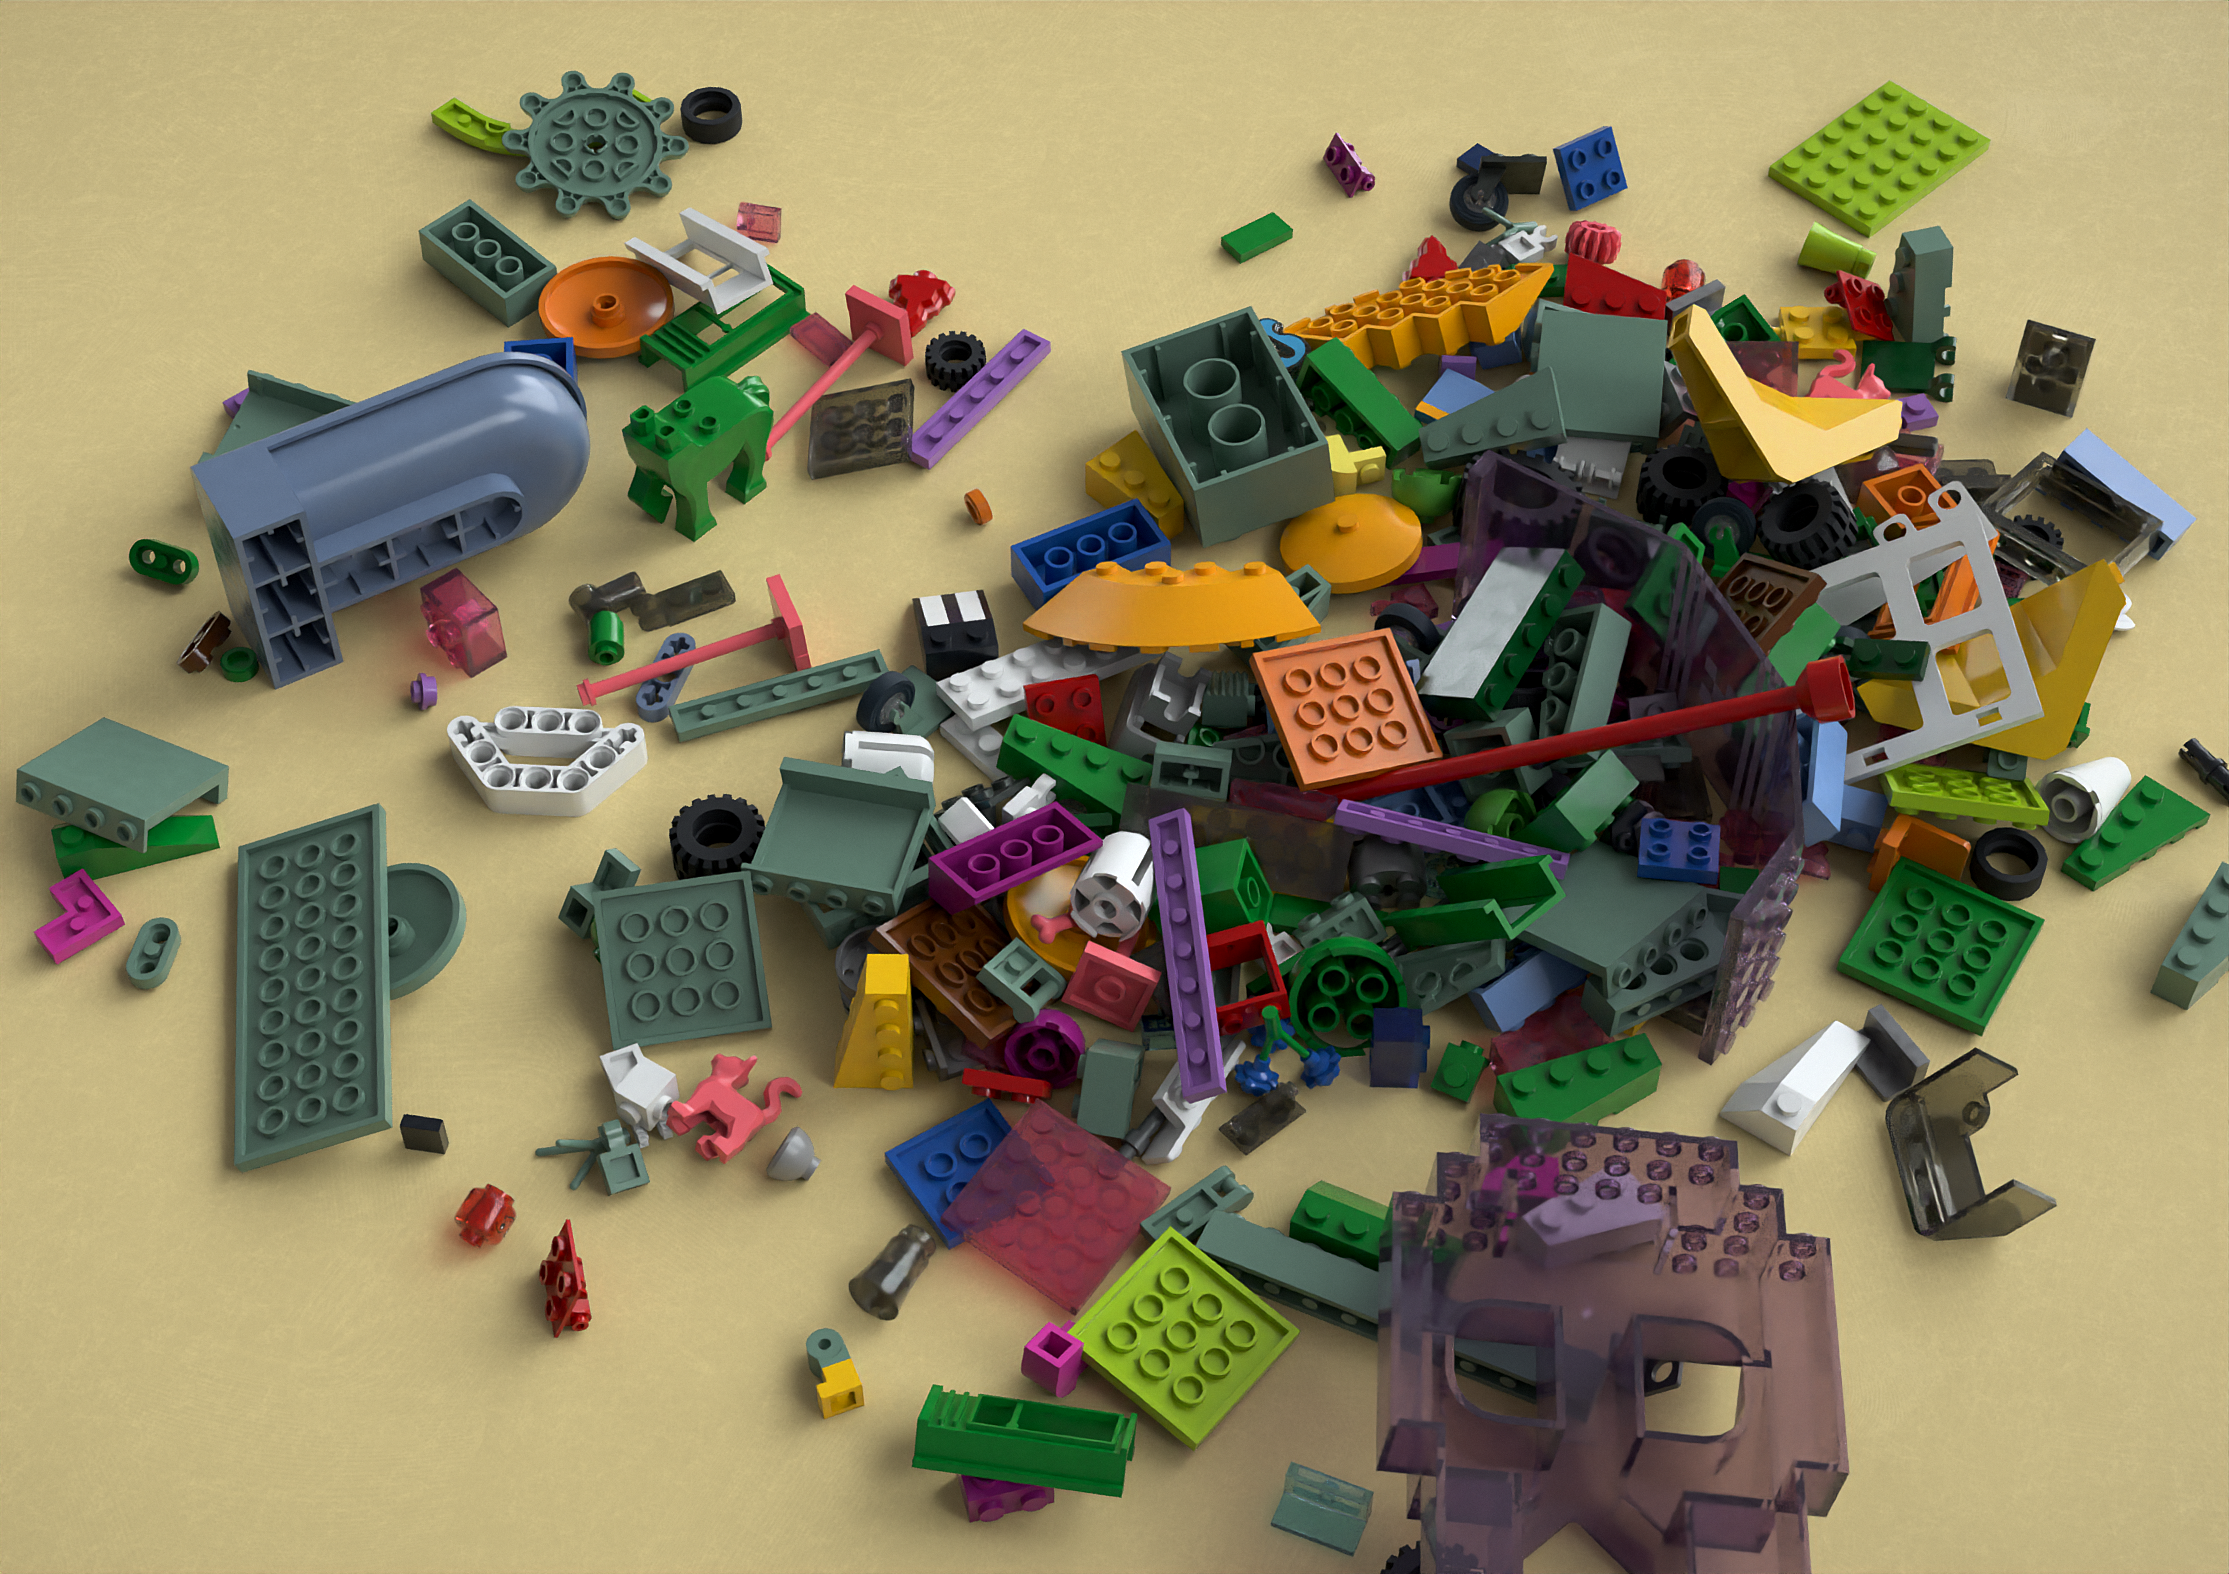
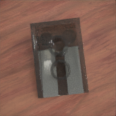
(2051, 368)

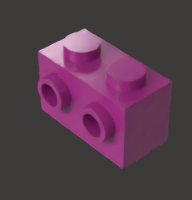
(992, 1498)

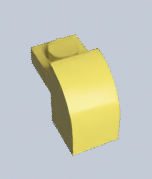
(1354, 467)

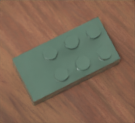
(487, 262)

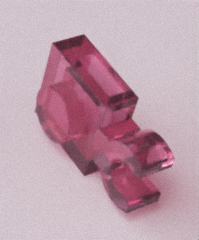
(1416, 596)

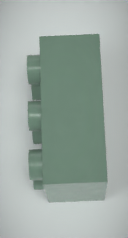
(1229, 426)

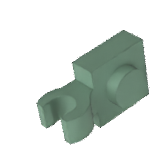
(621, 1165)

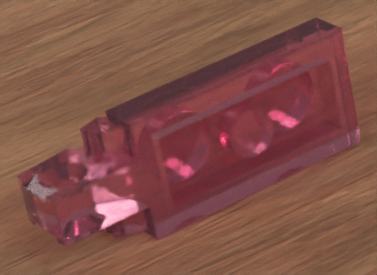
(1284, 799)

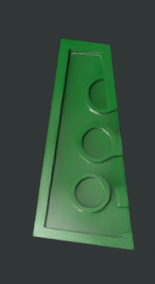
(2132, 832)

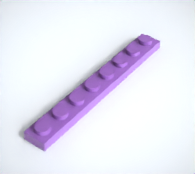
(1187, 957)

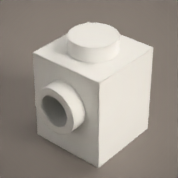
(646, 1094)

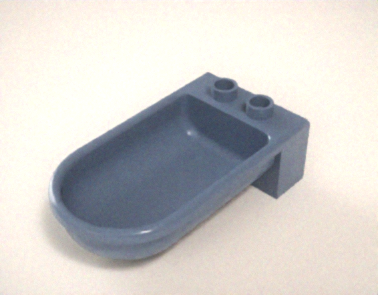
(387, 497)

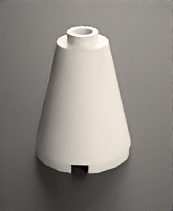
(2082, 797)

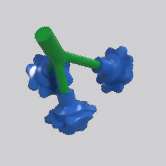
(1258, 1078)

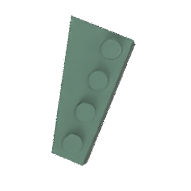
(1514, 418)

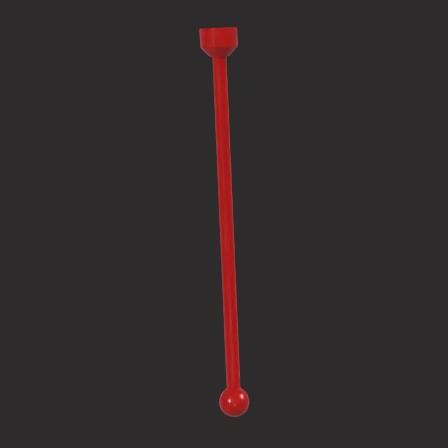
(1820, 692)

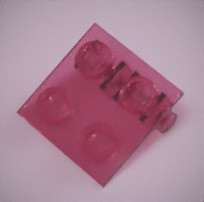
(1566, 1027)

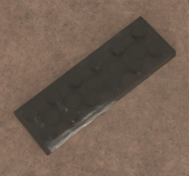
(1292, 851)

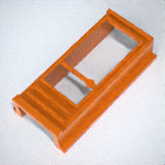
(1955, 596)

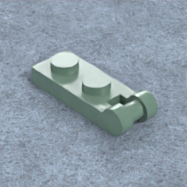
(1194, 1207)

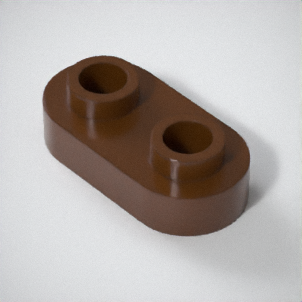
(211, 634)

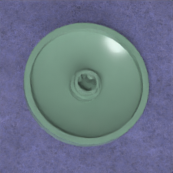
(423, 925)

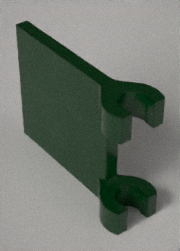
(1911, 366)

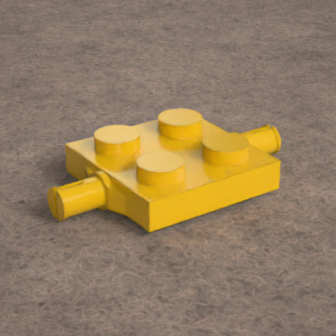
(1818, 331)

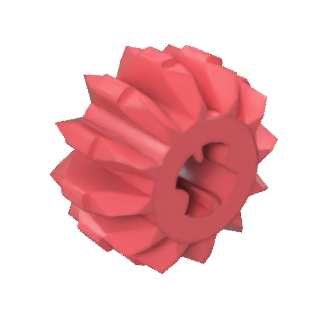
(1593, 241)

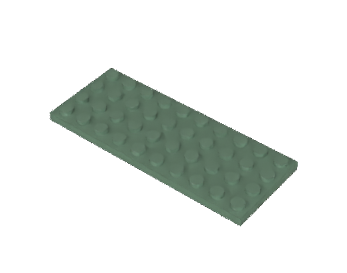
(312, 989)

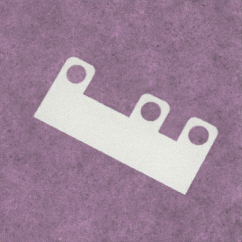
(1865, 596)

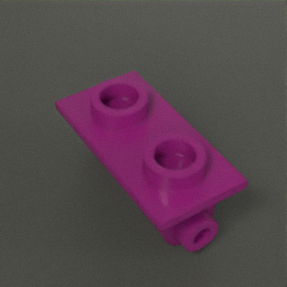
(1347, 166)

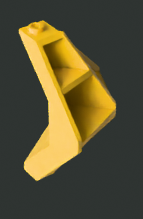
(1765, 433)
(2063, 641)

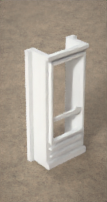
(719, 243)

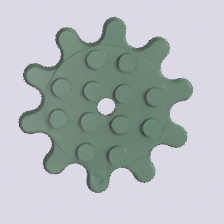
(584, 115)

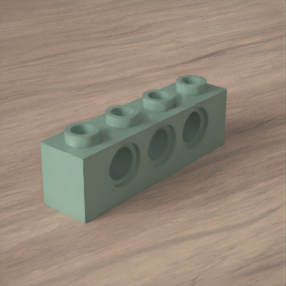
(1671, 981)

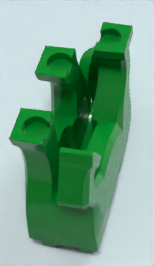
(696, 442)

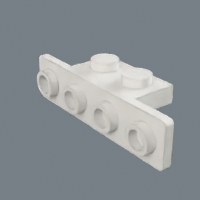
(1181, 1115)

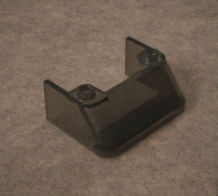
(1937, 1161)

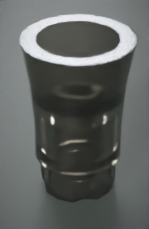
(892, 1273)

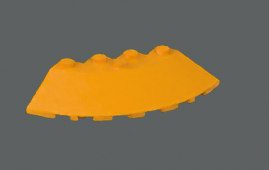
(1431, 315)
(1173, 608)

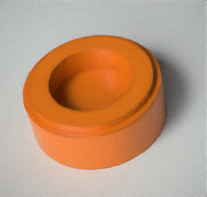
(978, 507)

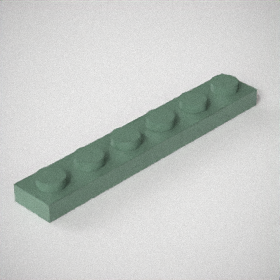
(776, 696)

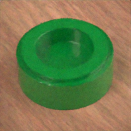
(239, 664)

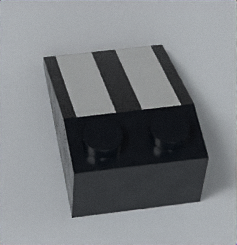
(955, 632)

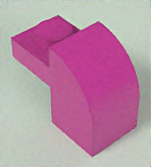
(1054, 1359)

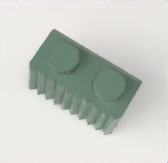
(1228, 700)

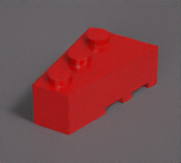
(1608, 292)

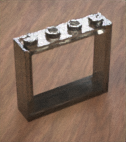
(2083, 495)

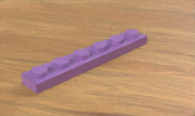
(977, 397)
(1438, 836)

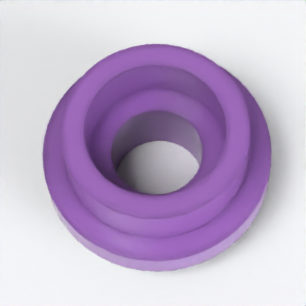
(424, 691)

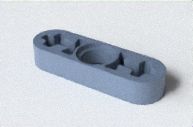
(667, 691)

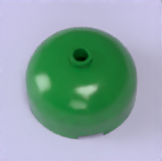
(1346, 979)

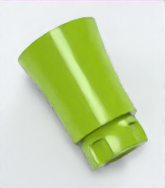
(1833, 252)

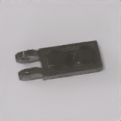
(683, 602)

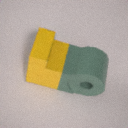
(831, 1362)

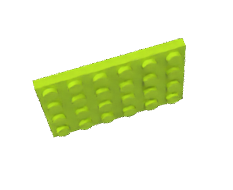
(1879, 158)

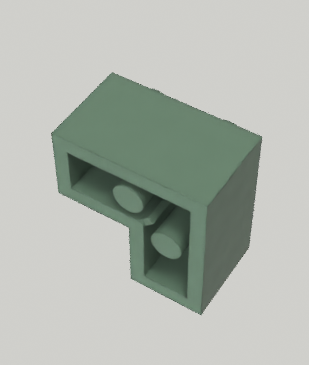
(1110, 1078)

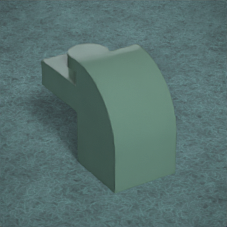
(614, 872)

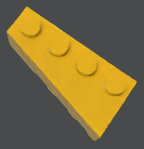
(879, 1031)

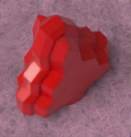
(1431, 262)
(921, 297)

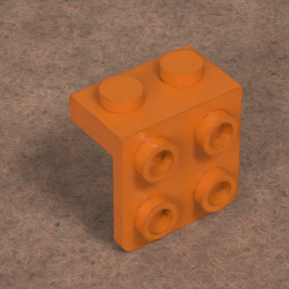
(1919, 843)

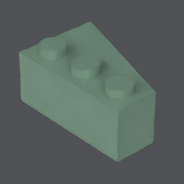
(1313, 592)

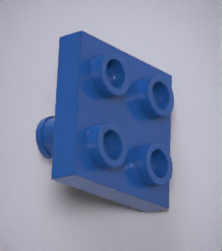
(1590, 168)
(1679, 851)

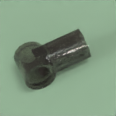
(612, 596)

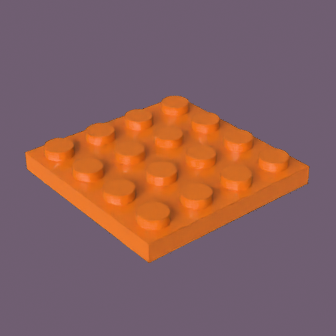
(1344, 708)

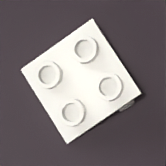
(1595, 463)

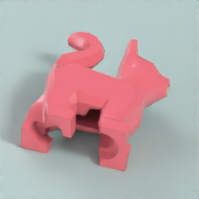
(1827, 387)
(726, 1110)

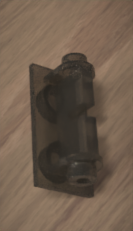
(1263, 1118)

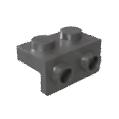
(1675, 402)

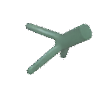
(1511, 228)
(572, 1146)

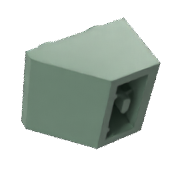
(1192, 769)

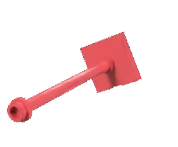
(873, 326)
(784, 626)
(1112, 984)

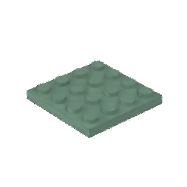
(681, 959)

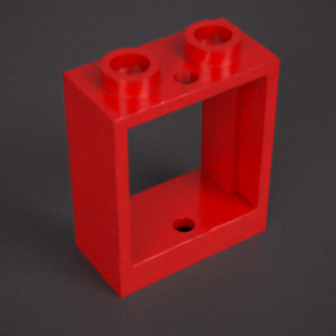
(1247, 944)

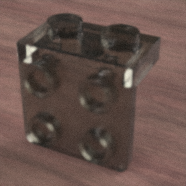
(1976, 476)

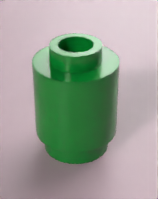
(605, 638)

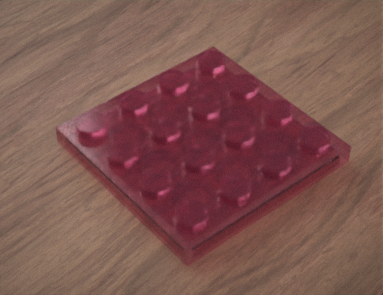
(1055, 1206)

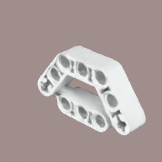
(602, 756)

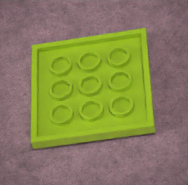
(1963, 792)
(1182, 1337)

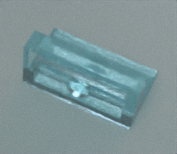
(1323, 1509)

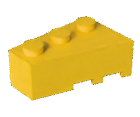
(1131, 472)

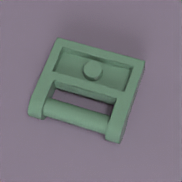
(1012, 971)

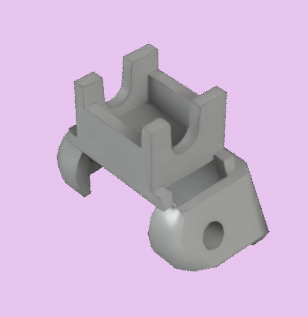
(1161, 698)

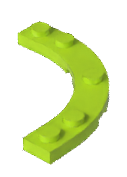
(482, 130)

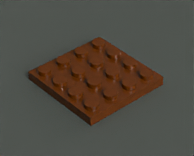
(1769, 596)
(944, 963)

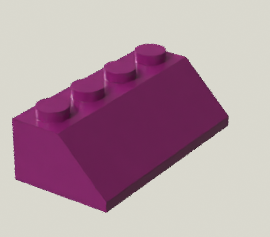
(1007, 857)

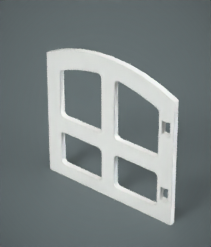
(1940, 727)

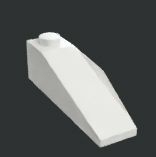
(1793, 1090)

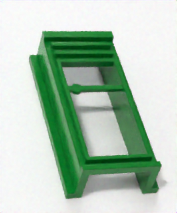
(698, 361)
(1477, 901)
(1024, 1442)

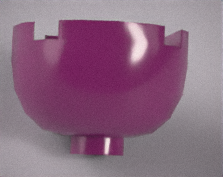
(1046, 1048)

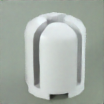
(888, 751)
(1115, 887)

